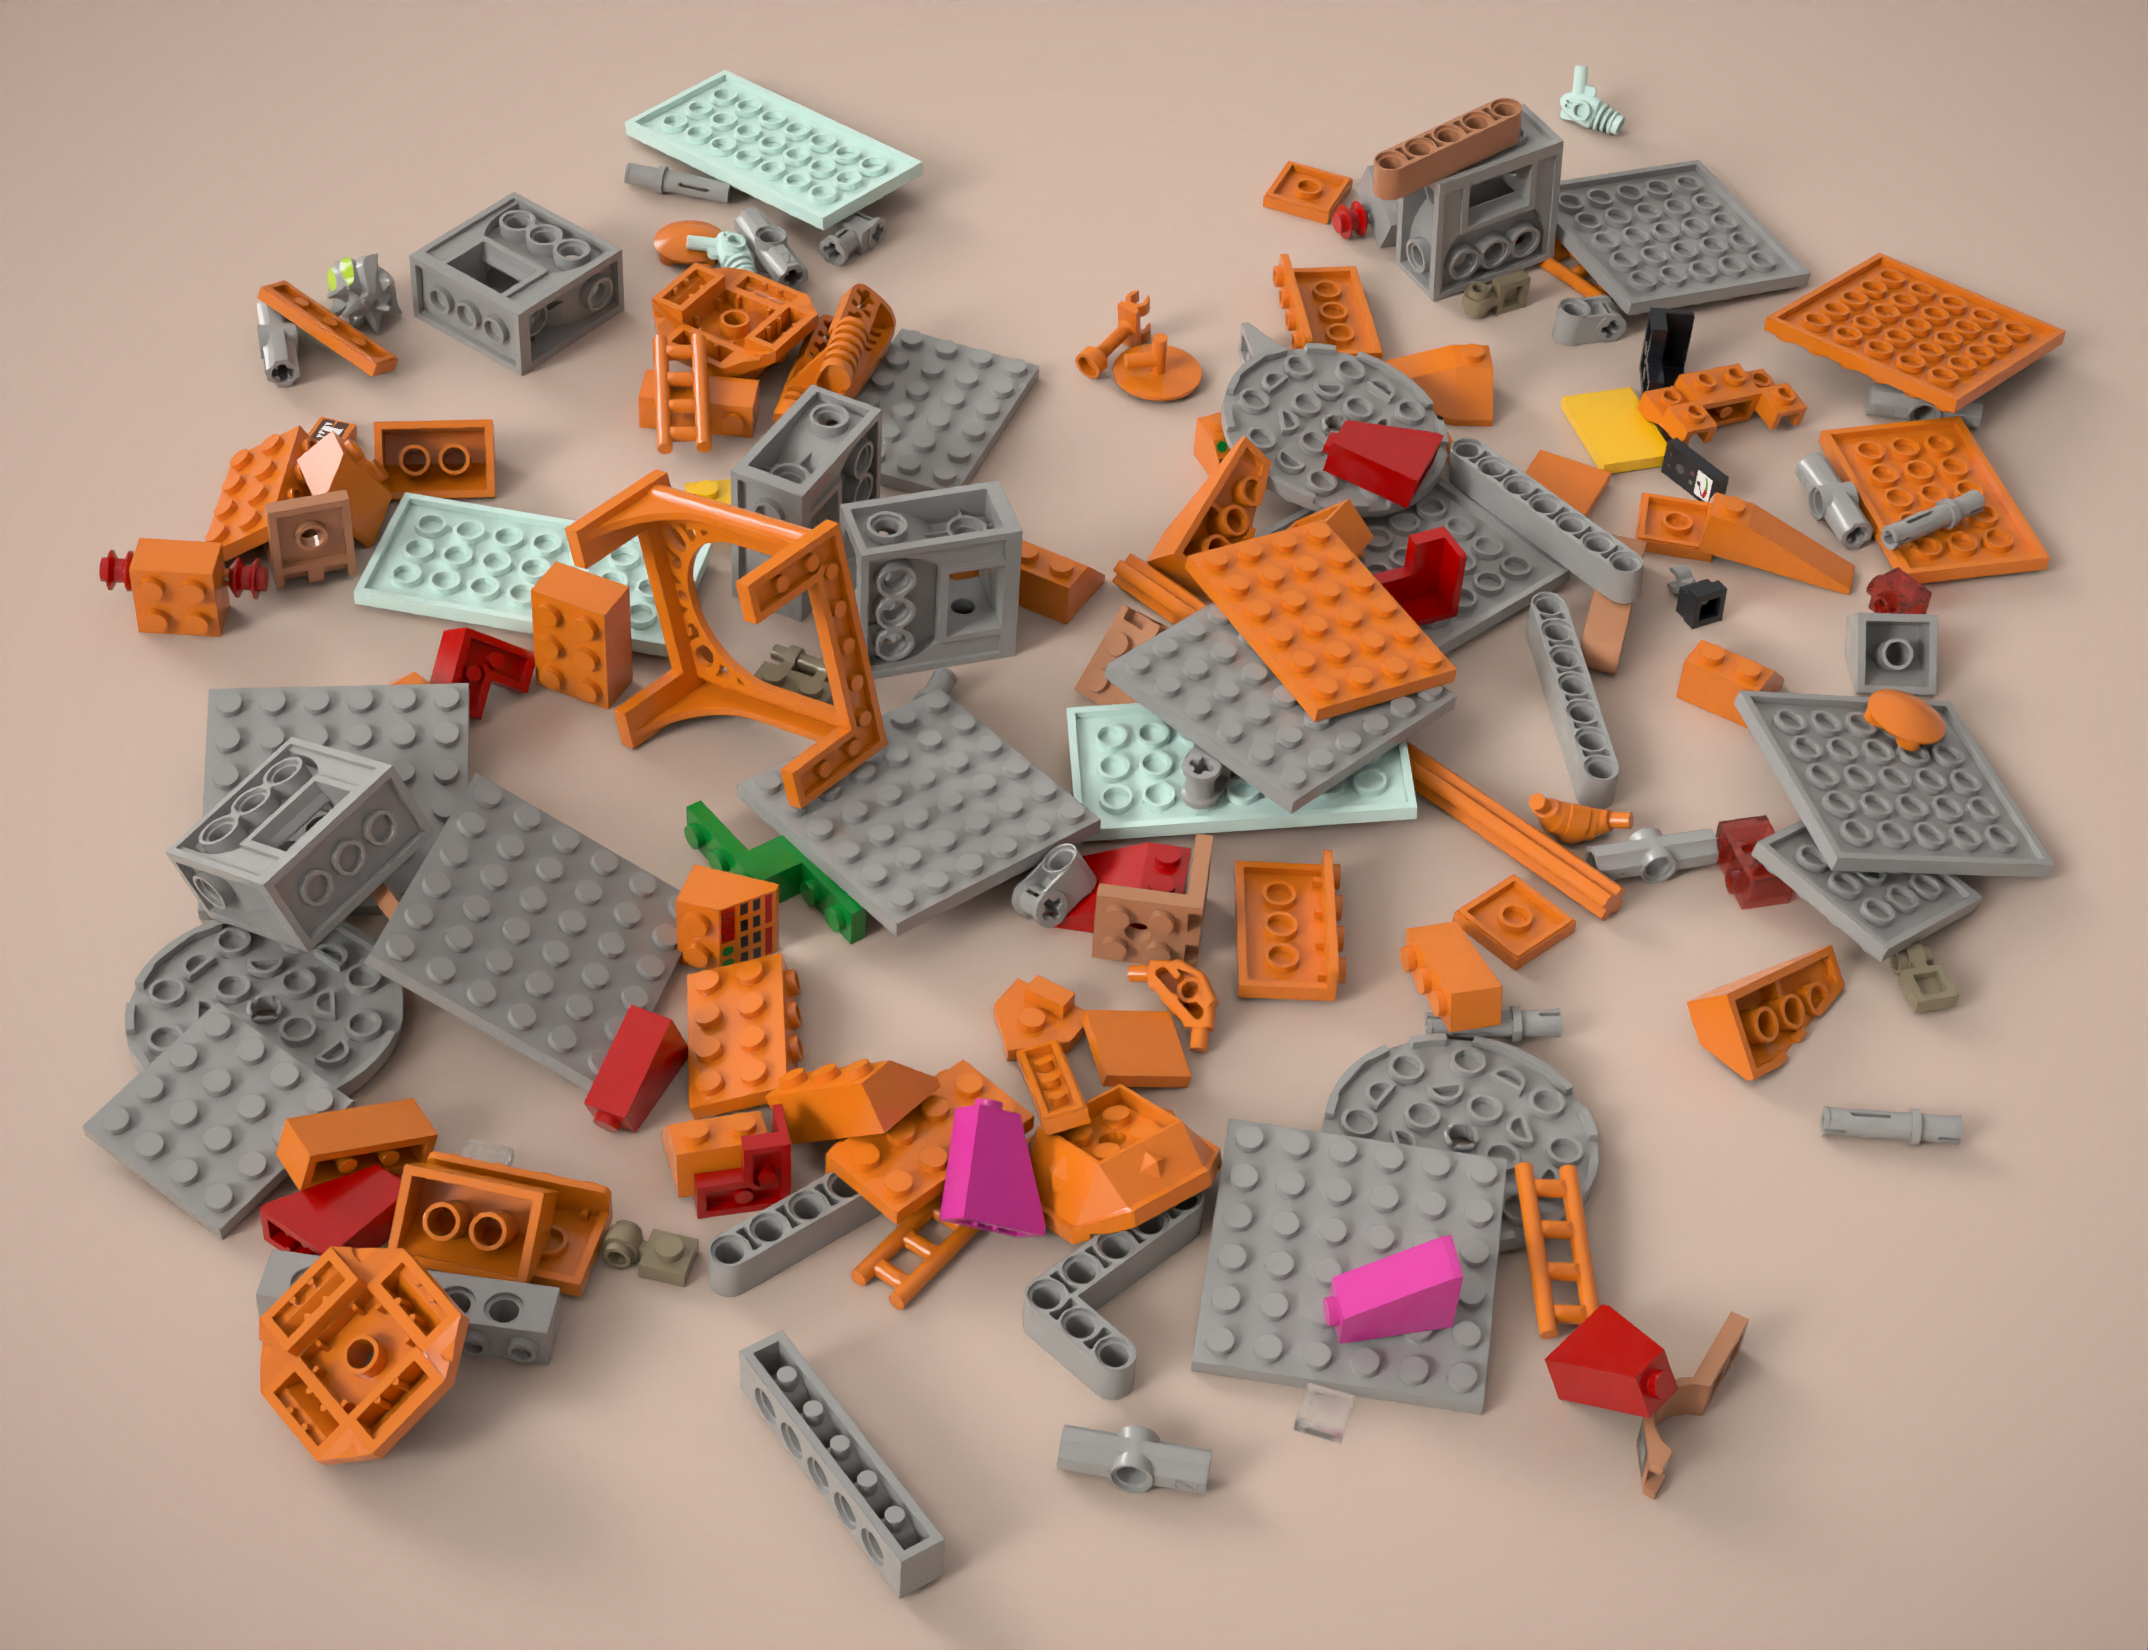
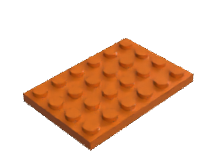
(1913, 466)
(1320, 620)

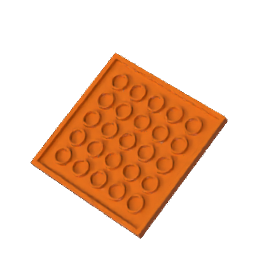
(1915, 332)

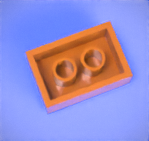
(582, 635)

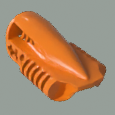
(851, 353)

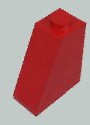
(1382, 458)
(636, 1070)
(337, 1213)
(1612, 1366)

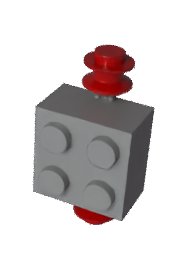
(1377, 212)

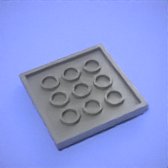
(1872, 908)
(211, 1118)

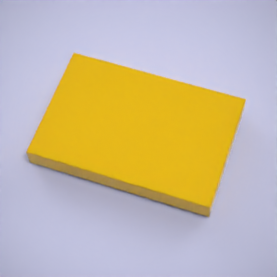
(1615, 430)

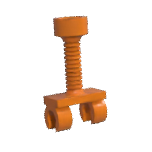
(1093, 360)

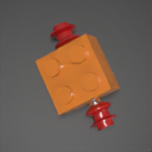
(181, 584)

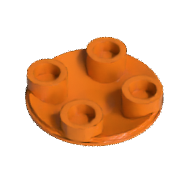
(672, 239)
(1905, 718)

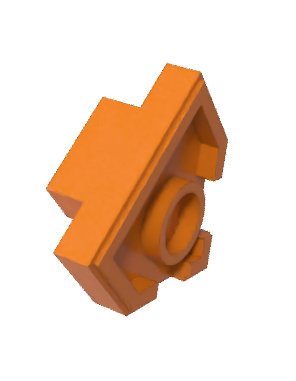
(1037, 1014)

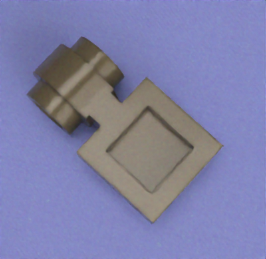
(1506, 295)
(1923, 983)
(661, 1258)

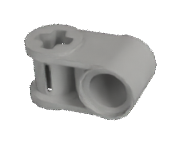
(1583, 321)
(1204, 779)
(1058, 886)

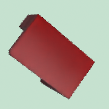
(1431, 577)
(481, 661)
(759, 1181)

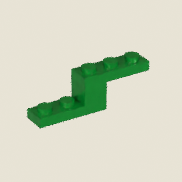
(776, 863)

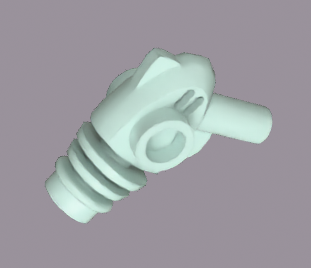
(1586, 108)
(726, 247)

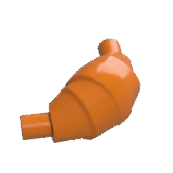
(1576, 822)
(1185, 993)

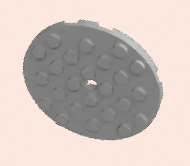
(1292, 399)
(326, 1002)
(1477, 1091)

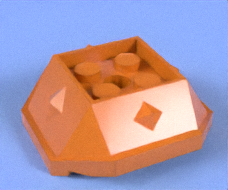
(741, 314)
(1118, 1167)
(328, 1328)

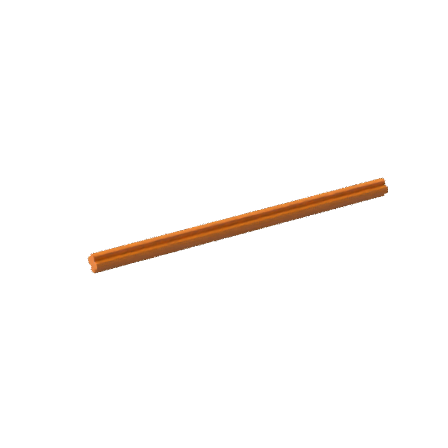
(1430, 777)

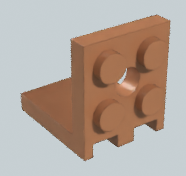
(310, 537)
(1124, 634)
(1171, 918)

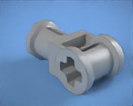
(852, 234)

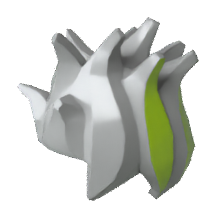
(361, 291)

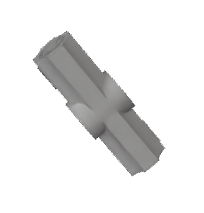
(770, 248)
(278, 346)
(1892, 403)
(1833, 501)
(1653, 854)
(1134, 1459)

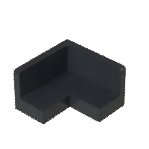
(1665, 347)

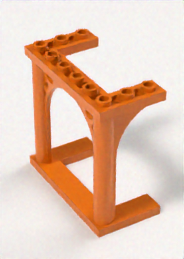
(696, 683)

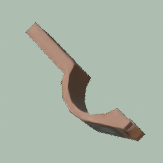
(1691, 1398)

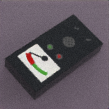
(1692, 471)

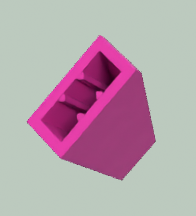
(991, 1173)
(1397, 1294)

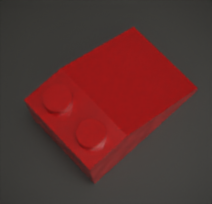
(1136, 866)

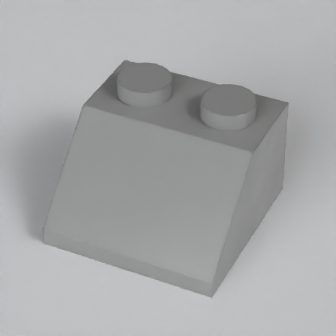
(1892, 652)

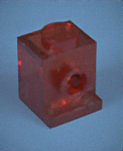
(1897, 594)

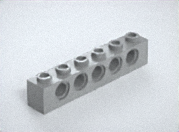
(504, 1316)
(842, 1464)

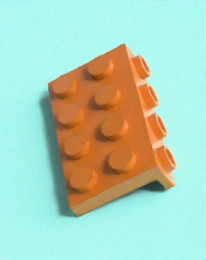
(1326, 308)
(256, 478)
(1289, 929)
(741, 1033)
(909, 1161)
(578, 1224)

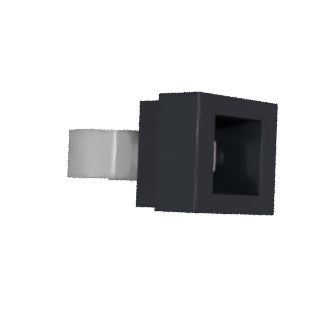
(1699, 601)

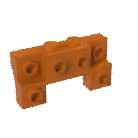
(1719, 398)

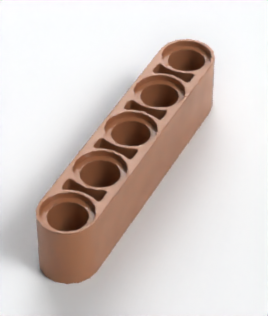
(1447, 149)
(1607, 624)

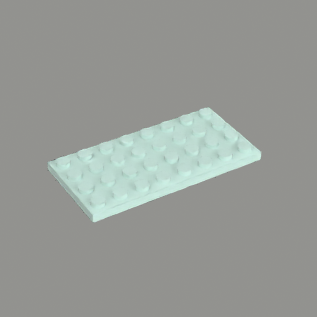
(774, 149)
(483, 562)
(1132, 779)

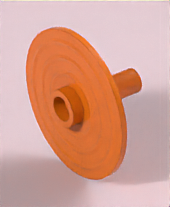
(1157, 371)

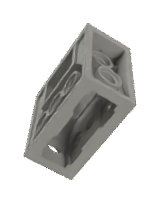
(1480, 207)
(510, 287)
(807, 471)
(905, 576)
(301, 842)

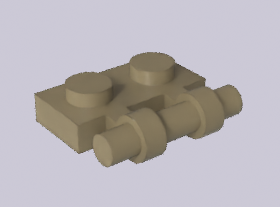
(788, 677)

